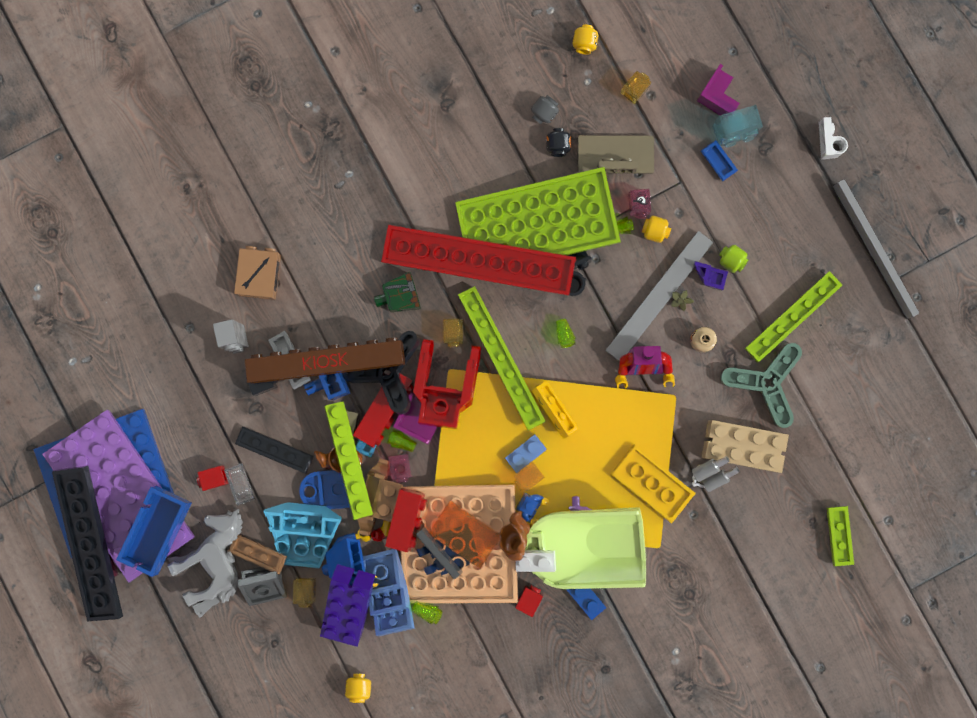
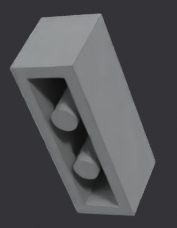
(231, 336)

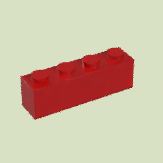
(379, 417)

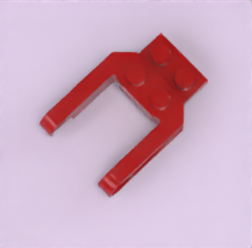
(443, 405)

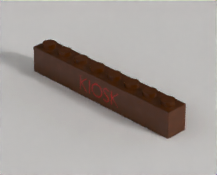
(325, 361)

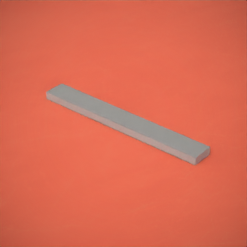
(876, 249)
(659, 296)

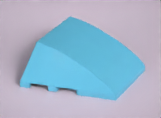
(302, 532)

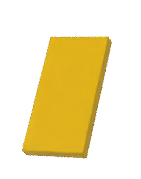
(653, 483)

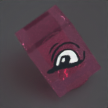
(639, 203)

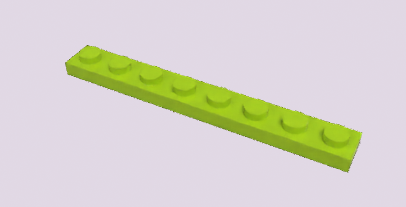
(501, 358)

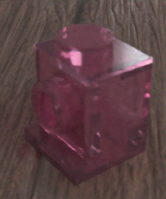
(394, 462)

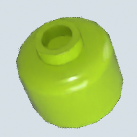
(733, 258)

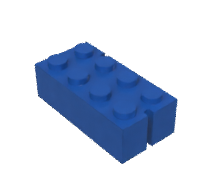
(154, 531)

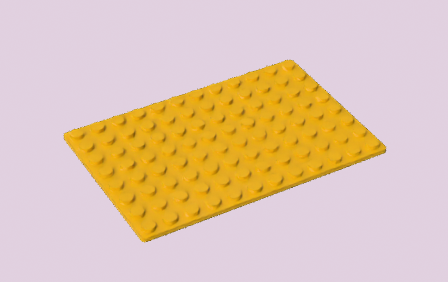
(574, 466)

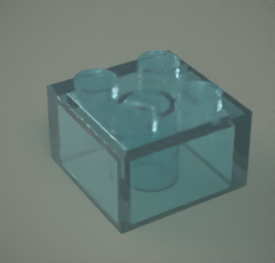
(737, 126)

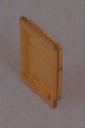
(465, 534)

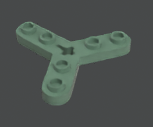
(773, 396)

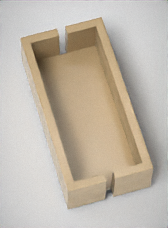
(745, 446)

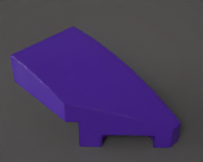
(711, 276)

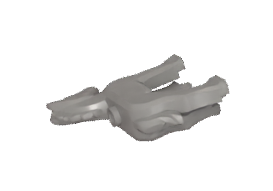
(215, 560)

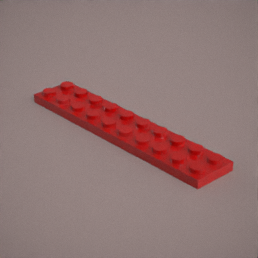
(478, 260)

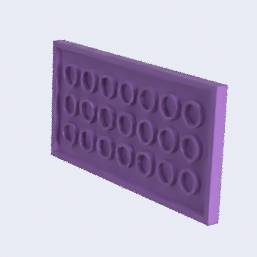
(117, 477)

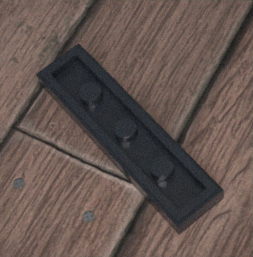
(274, 450)

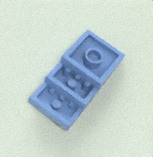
(390, 599)

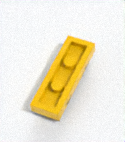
(555, 409)

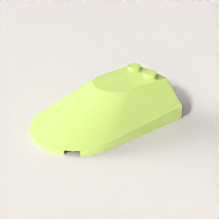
(592, 548)

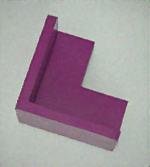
(713, 94)
(409, 423)

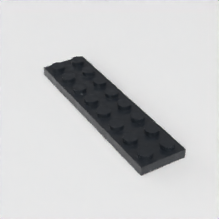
(87, 543)

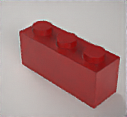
(406, 520)

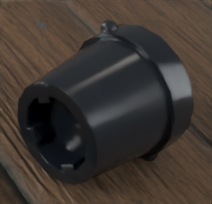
(578, 284)

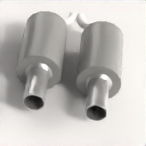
(711, 474)

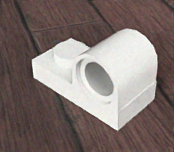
(826, 132)

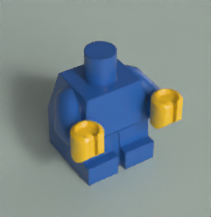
(529, 504)

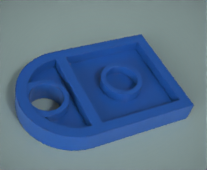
(328, 490)

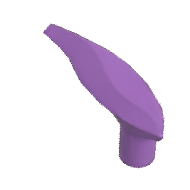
(576, 505)

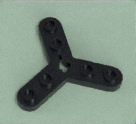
(392, 383)

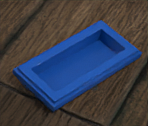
(719, 160)

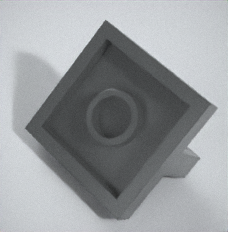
(261, 586)

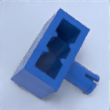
(333, 384)

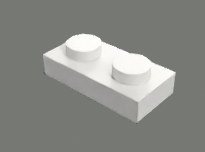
(537, 561)

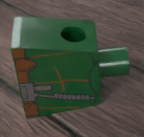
(399, 294)

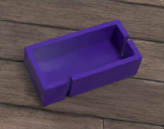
(347, 605)

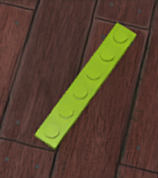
(793, 316)
(348, 460)

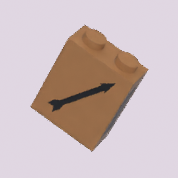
(257, 273)

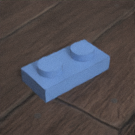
(525, 453)

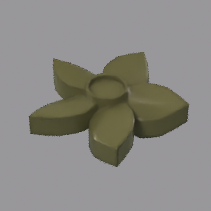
(681, 300)

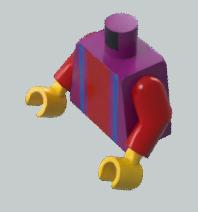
(645, 360)

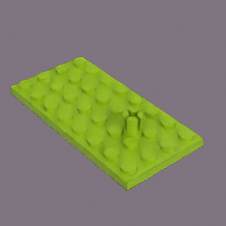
(546, 216)

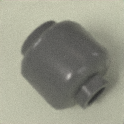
(545, 109)

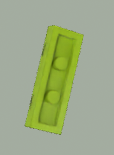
(840, 536)

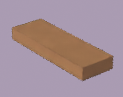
(258, 554)

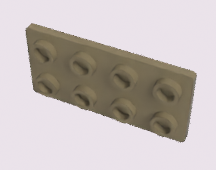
(616, 154)

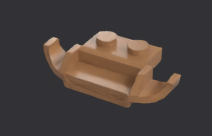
(382, 496)

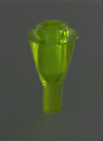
(625, 225)

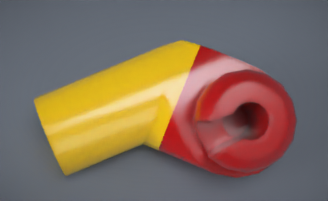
(381, 533)

